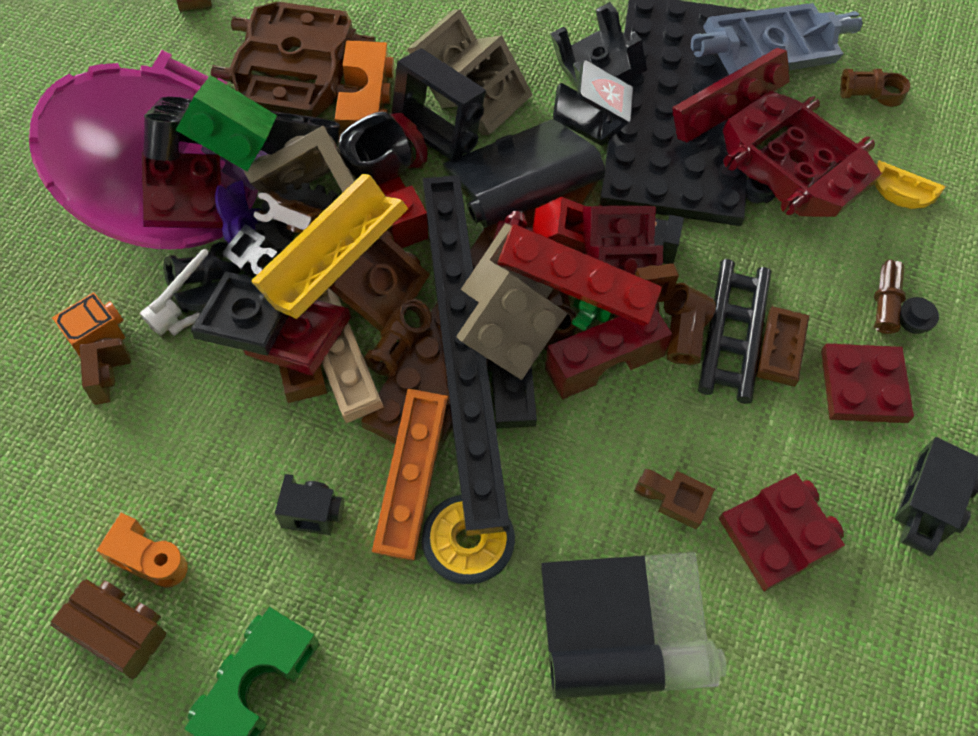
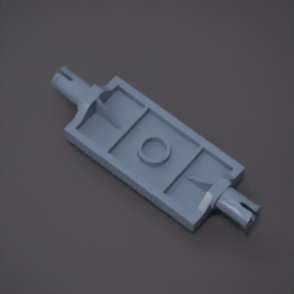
(799, 29)

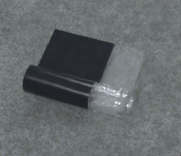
(627, 626)

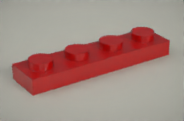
(579, 275)

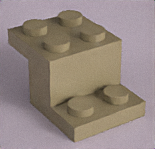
(481, 60)
(512, 313)

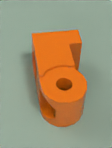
(130, 550)

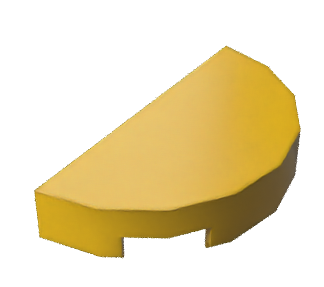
(906, 188)

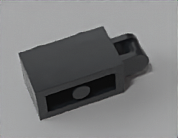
(937, 496)

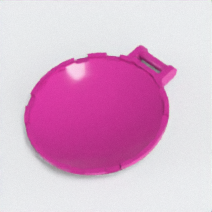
(91, 145)

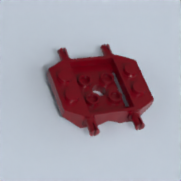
(829, 167)

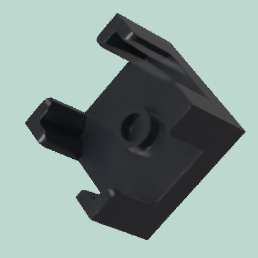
(605, 49)

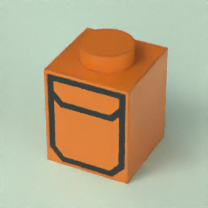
(89, 321)

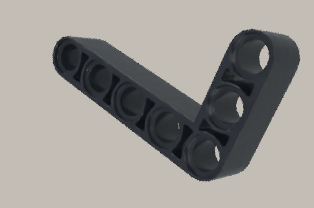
(167, 144)

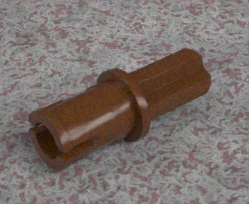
(890, 297)

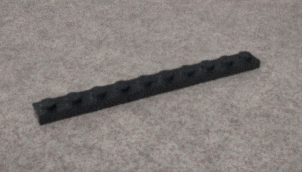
(466, 369)

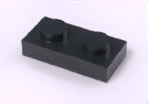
(513, 399)

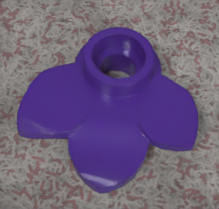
(234, 209)

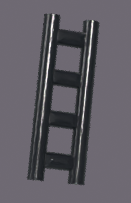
(717, 342)

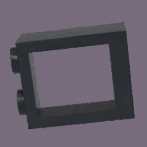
(411, 82)

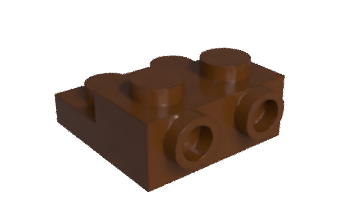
(381, 281)

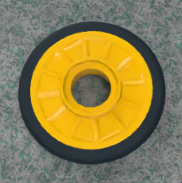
(460, 563)

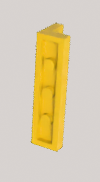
(328, 247)

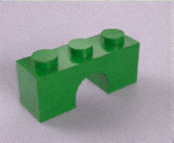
(271, 646)

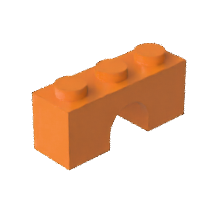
(369, 67)

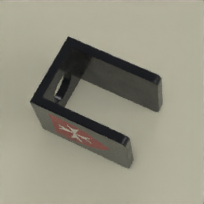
(594, 104)

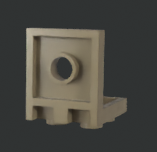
(300, 162)

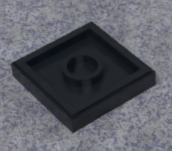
(239, 317)

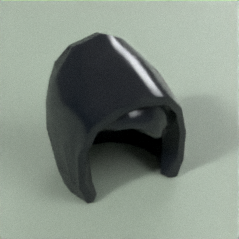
(376, 147)

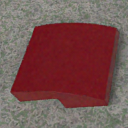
(622, 236)

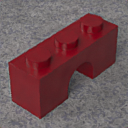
(584, 357)

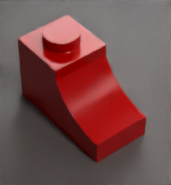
(413, 224)

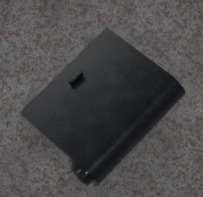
(525, 171)

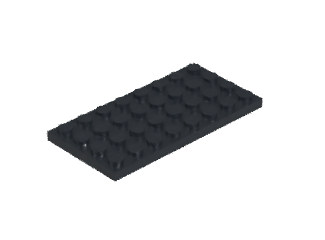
(645, 157)

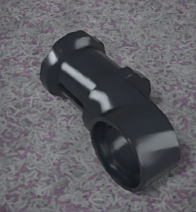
(208, 270)

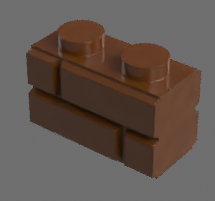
(109, 627)

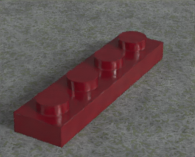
(730, 95)

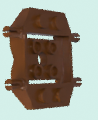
(320, 56)

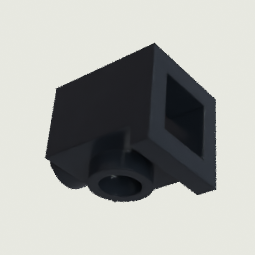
(308, 506)

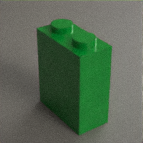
(227, 123)

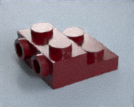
(783, 531)

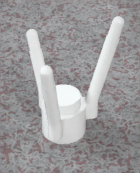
(163, 312)

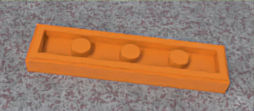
(410, 475)

